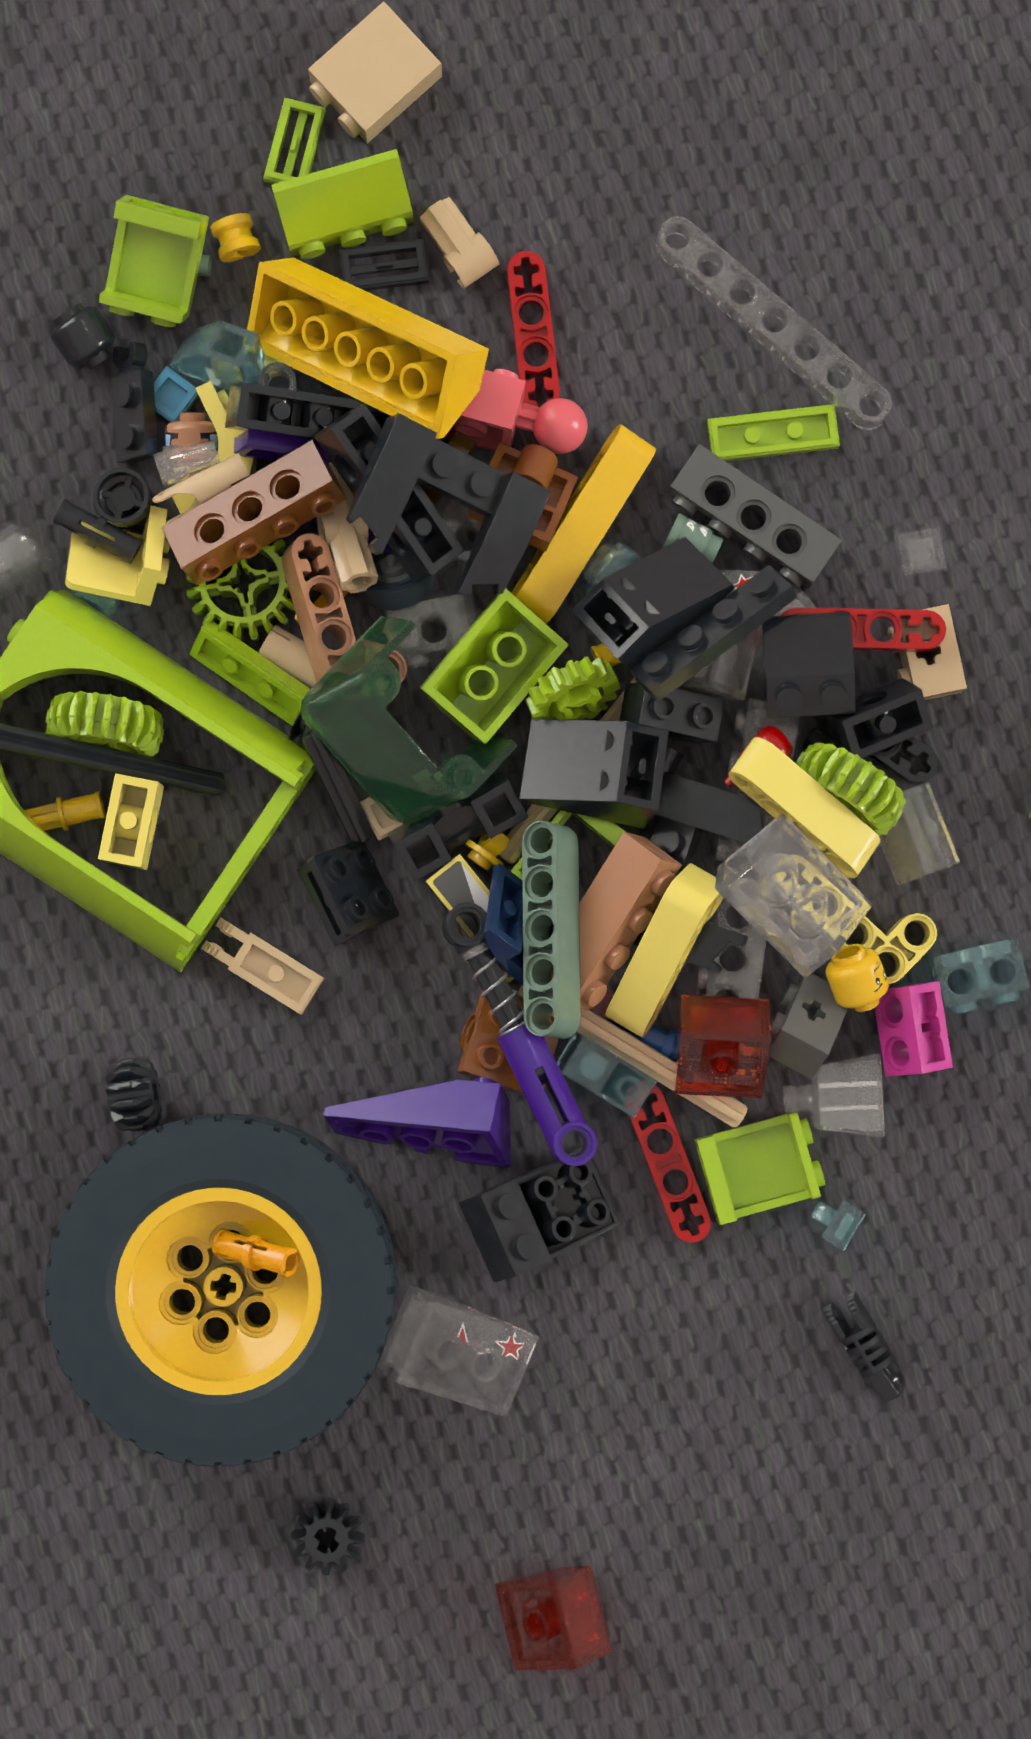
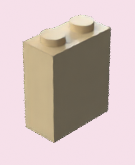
(374, 73)

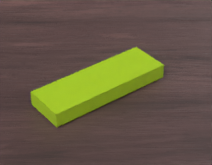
(774, 433)
(249, 671)

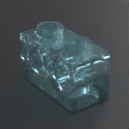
(976, 965)

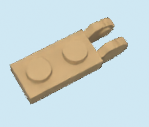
(267, 968)

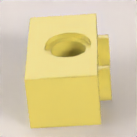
(131, 821)

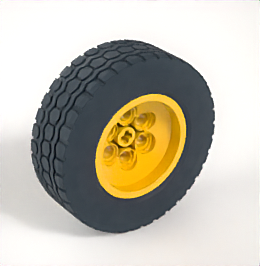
(156, 1367)

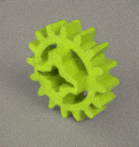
(573, 691)

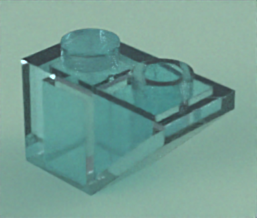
(220, 355)
(605, 1074)

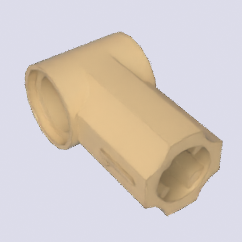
(462, 248)

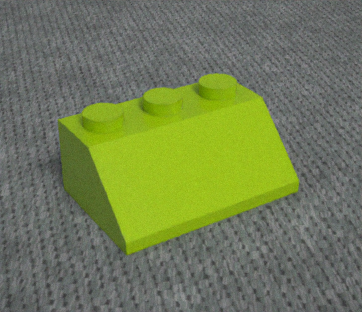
(343, 204)
(493, 667)

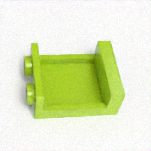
(154, 261)
(759, 1166)

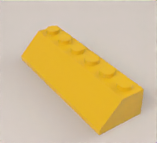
(364, 344)

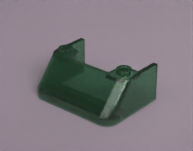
(352, 721)

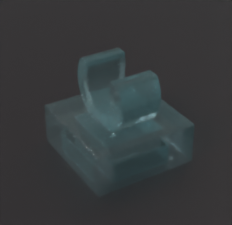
(840, 1223)

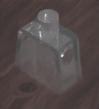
(19, 560)
(842, 1096)

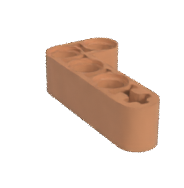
(315, 620)

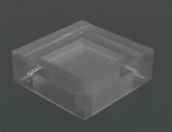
(920, 552)

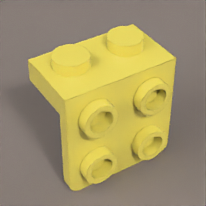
(110, 576)

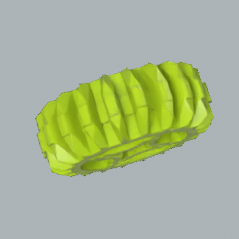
(224, 588)
(106, 722)
(855, 784)

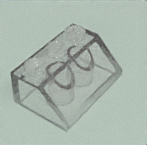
(792, 895)

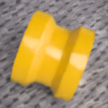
(235, 237)

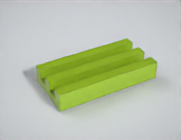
(304, 109)

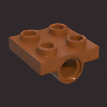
(540, 467)
(482, 1052)

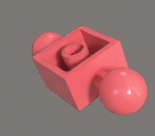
(500, 410)

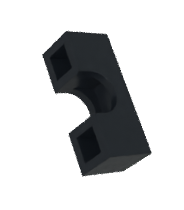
(432, 840)

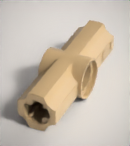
(348, 544)

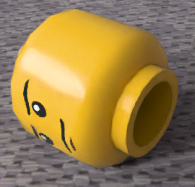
(857, 978)

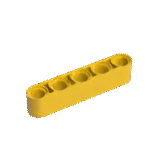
(584, 522)

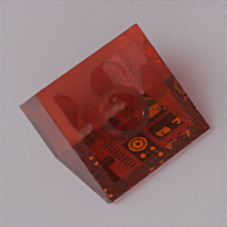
(722, 1046)
(553, 1619)

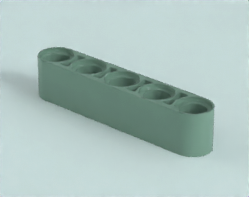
(539, 912)

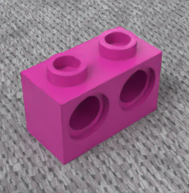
(913, 1030)

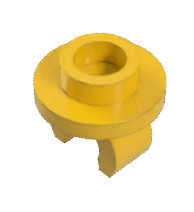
(486, 850)

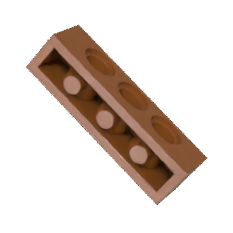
(233, 509)

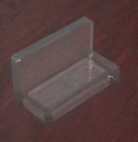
(919, 839)

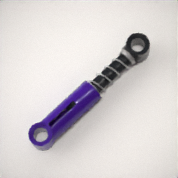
(525, 1052)

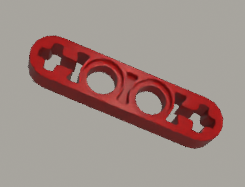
(536, 334)
(862, 619)
(672, 1159)

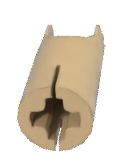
(207, 482)
(289, 654)

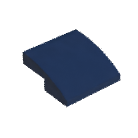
(505, 921)

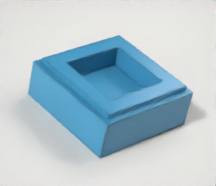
(173, 395)

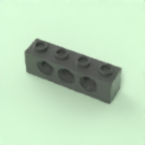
(744, 494)

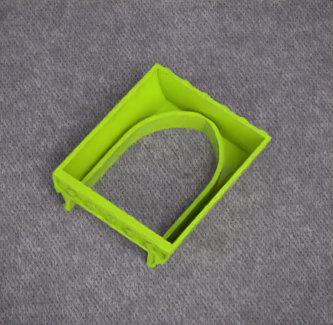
(74, 638)

